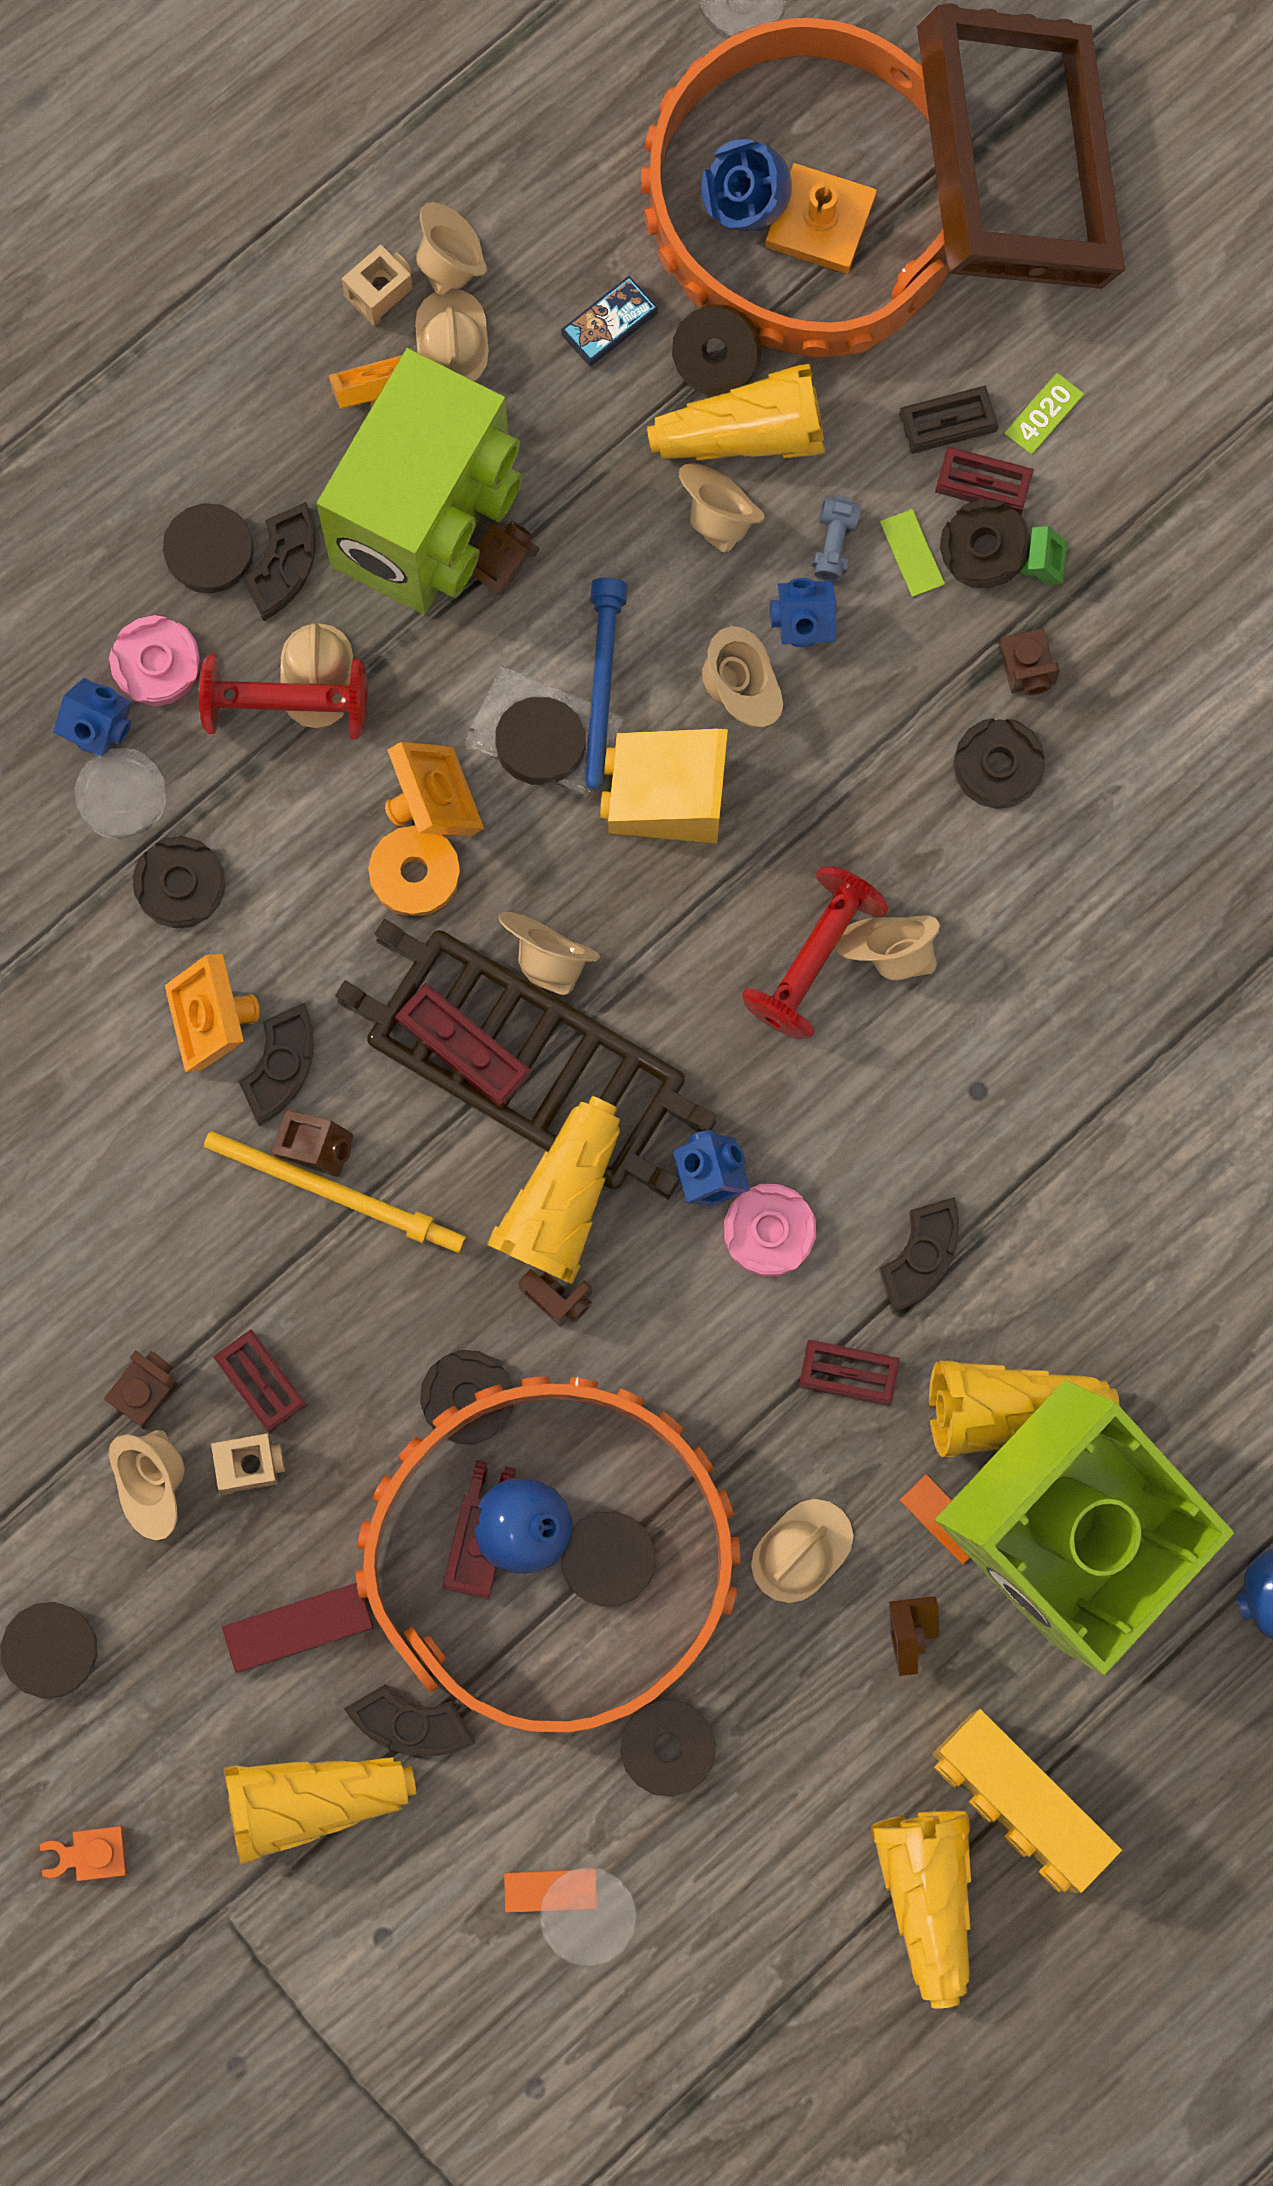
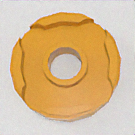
(420, 897)

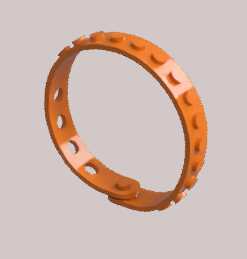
(758, 44)
(425, 1652)

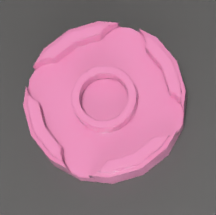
(155, 661)
(769, 1230)

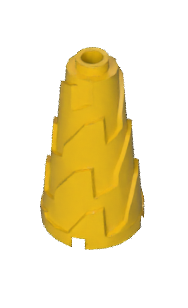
(754, 420)
(556, 1206)
(987, 1404)
(301, 1801)
(928, 1875)

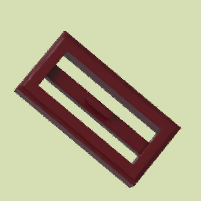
(987, 464)
(845, 1390)
(283, 1413)

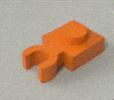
(94, 1854)

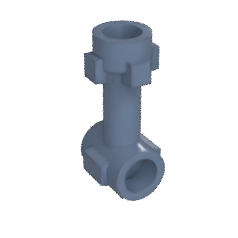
(840, 516)

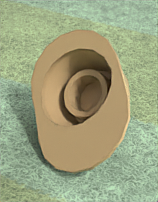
(448, 249)
(453, 332)
(718, 506)
(317, 656)
(742, 677)
(893, 944)
(546, 955)
(146, 1478)
(802, 1550)

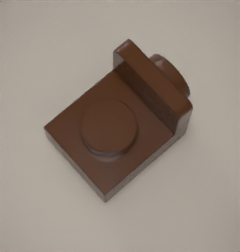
(503, 554)
(1028, 662)
(313, 1142)
(547, 1294)
(142, 1388)
(910, 1625)

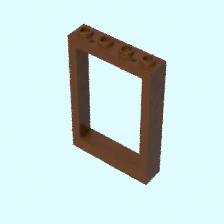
(1006, 255)

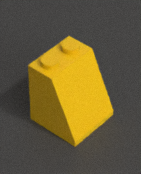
(666, 784)

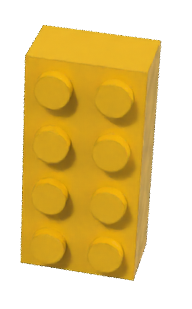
(1026, 1802)

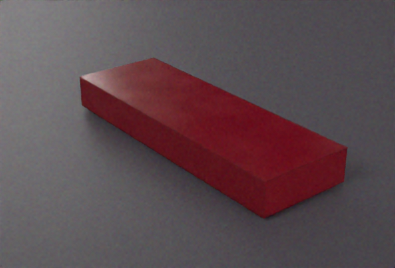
(463, 1045)
(296, 1628)

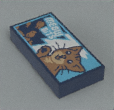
(609, 321)

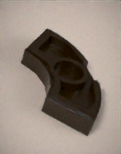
(283, 1064)
(925, 1257)
(409, 1727)

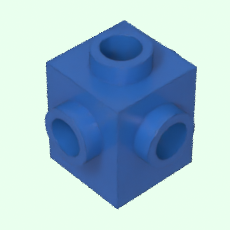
(804, 612)
(93, 717)
(711, 1168)

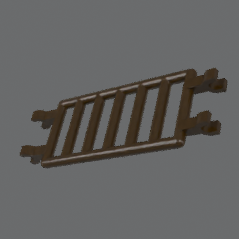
(554, 1010)

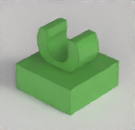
(1046, 556)

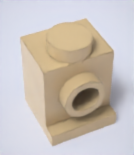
(377, 269)
(229, 1461)

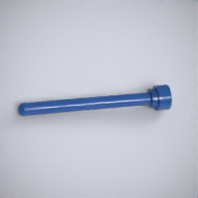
(608, 598)

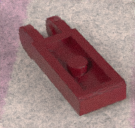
(467, 1568)

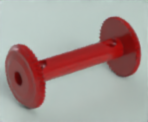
(282, 696)
(850, 895)

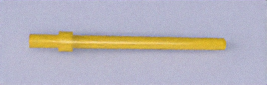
(417, 1226)

